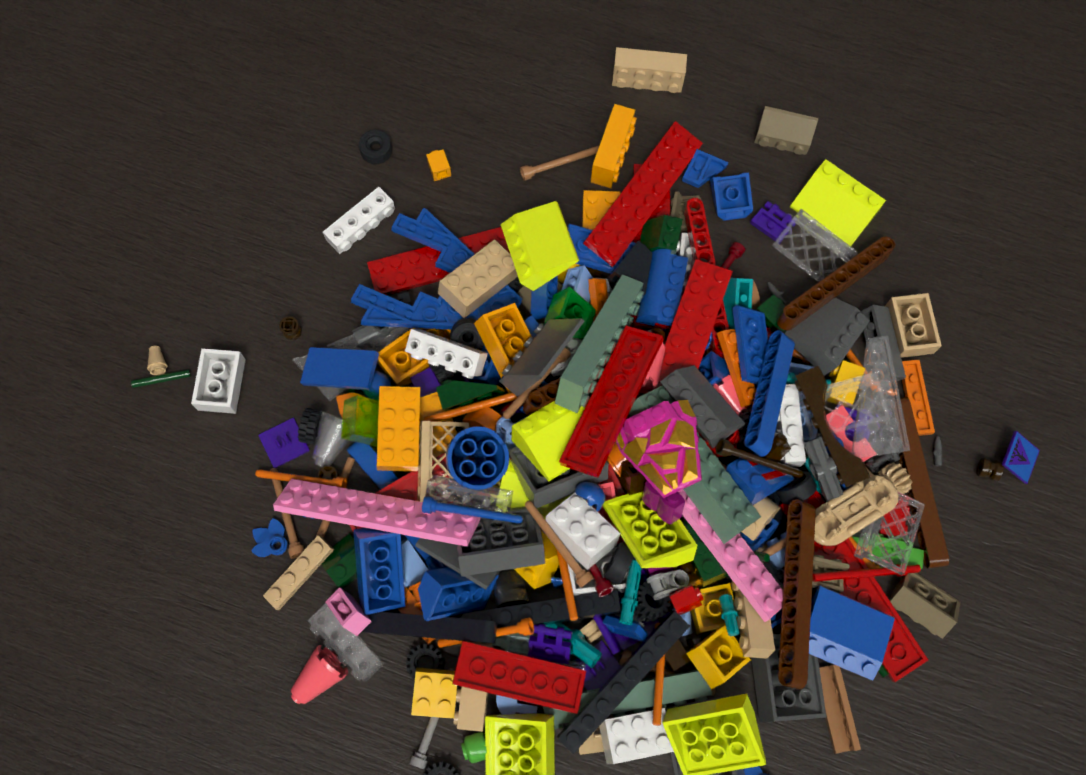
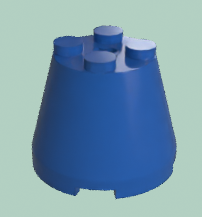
(489, 456)

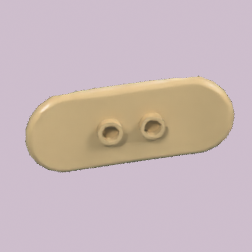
(854, 510)

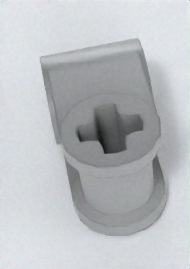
(664, 583)

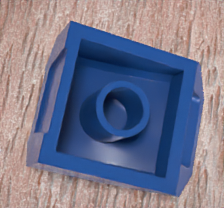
(732, 196)

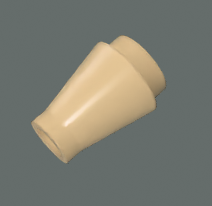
(156, 361)

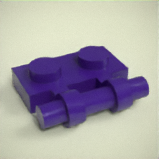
(770, 224)
(550, 649)

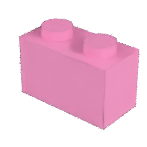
(348, 611)

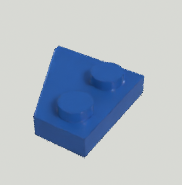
(703, 168)

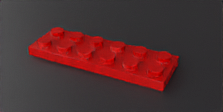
(519, 677)

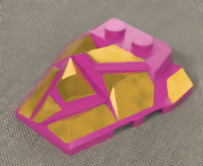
(663, 446)

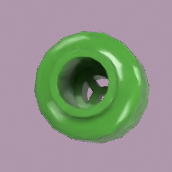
(474, 747)

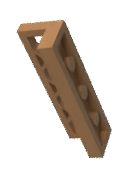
(838, 711)

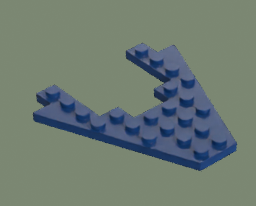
(427, 310)

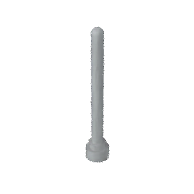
(419, 757)

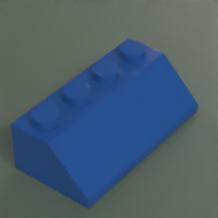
(379, 570)
(448, 593)

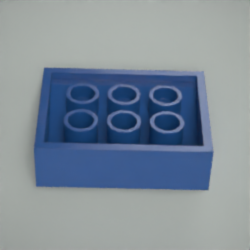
(848, 632)

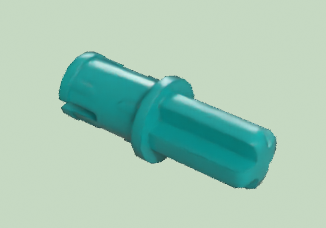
(729, 614)

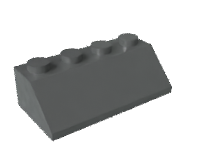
(714, 415)

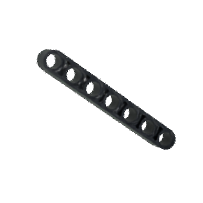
(442, 628)

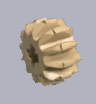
(897, 476)

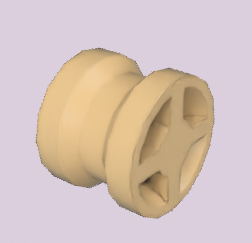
(591, 631)

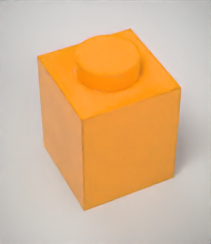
(438, 164)

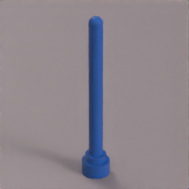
(430, 505)

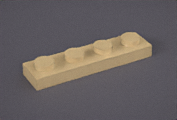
(298, 572)

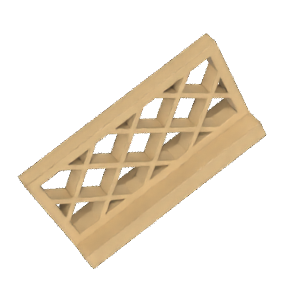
(425, 452)

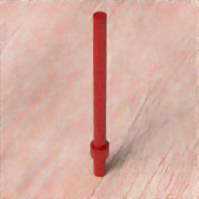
(848, 574)

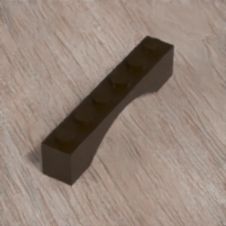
(814, 387)

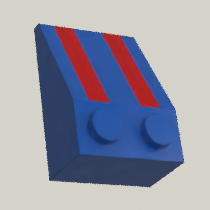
(756, 480)

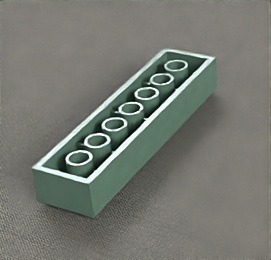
(598, 344)
(717, 493)

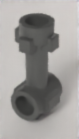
(874, 466)

